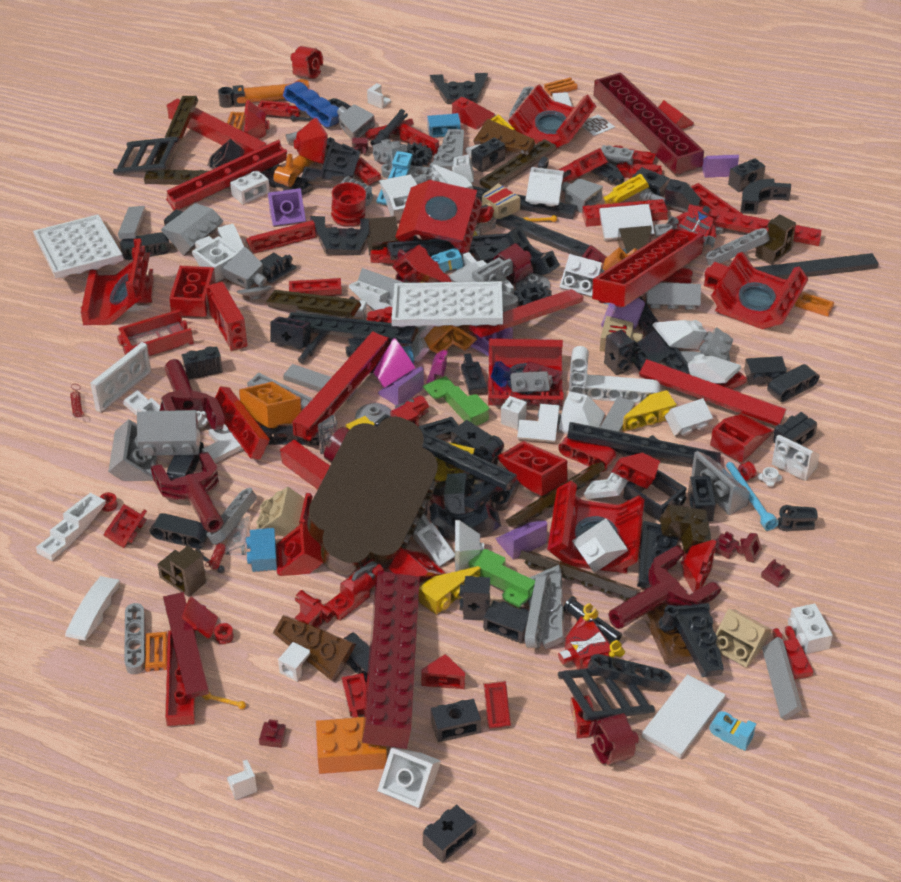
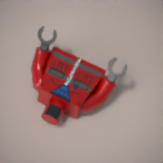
(696, 222)

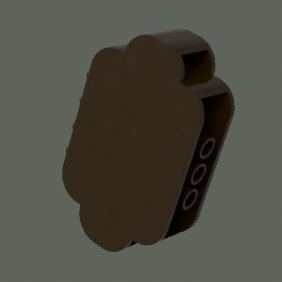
(372, 495)

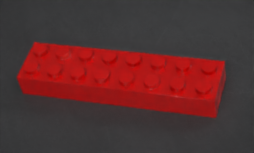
(592, 217)
(242, 424)
(178, 708)

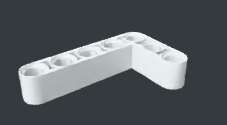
(606, 387)

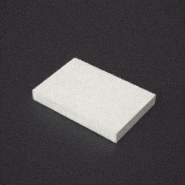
(624, 217)

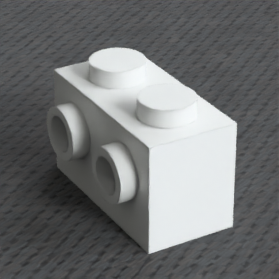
(463, 166)
(250, 187)
(689, 417)
(810, 628)

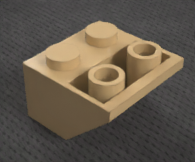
(281, 512)
(741, 637)

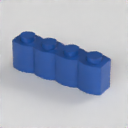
(312, 103)

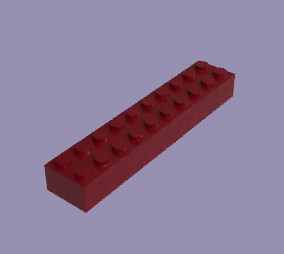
(648, 123)
(391, 661)

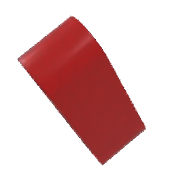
(586, 452)

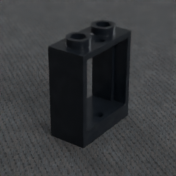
(665, 484)

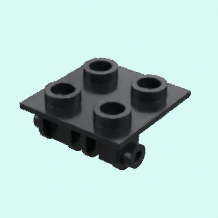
(277, 267)
(649, 348)

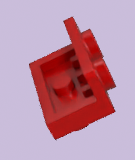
(124, 525)

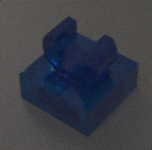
(501, 374)

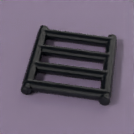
(149, 166)
(607, 711)

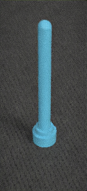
(767, 519)

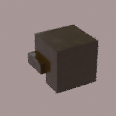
(381, 232)

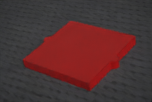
(199, 617)

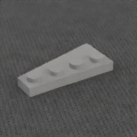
(450, 148)
(554, 624)

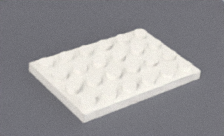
(77, 246)
(447, 304)

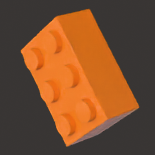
(270, 404)
(342, 747)

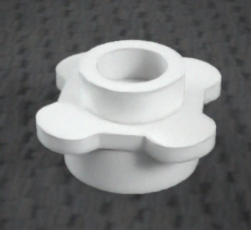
(201, 417)
(770, 476)

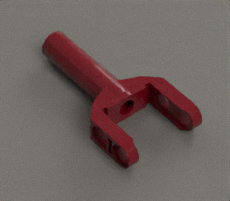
(184, 398)
(195, 489)
(663, 590)

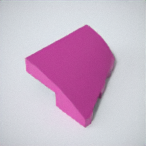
(393, 364)
(438, 366)

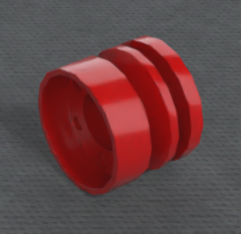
(348, 204)

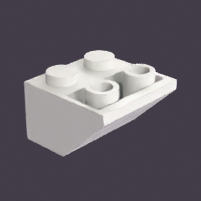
(580, 274)
(794, 458)

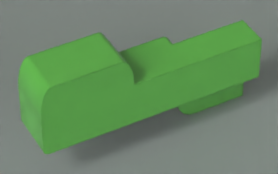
(467, 407)
(510, 581)

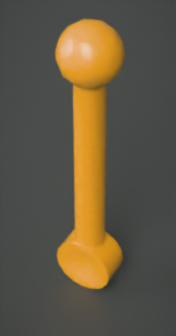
(553, 219)
(241, 704)

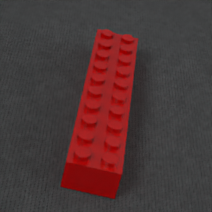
(647, 267)

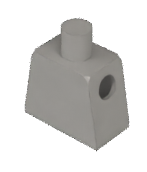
(355, 121)
(582, 193)
(244, 269)

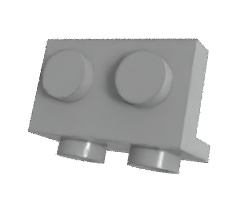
(386, 150)
(616, 155)
(493, 271)
(716, 344)
(531, 381)

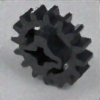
(420, 154)
(531, 292)

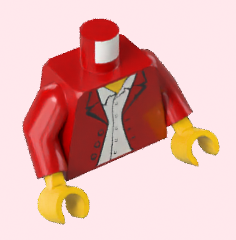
(587, 640)

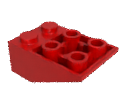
(419, 267)
(739, 436)

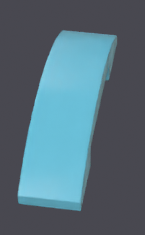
(401, 166)

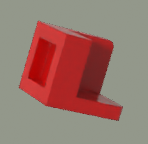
(310, 614)

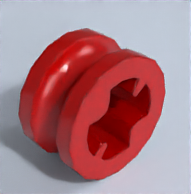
(747, 470)
(112, 505)
(223, 639)

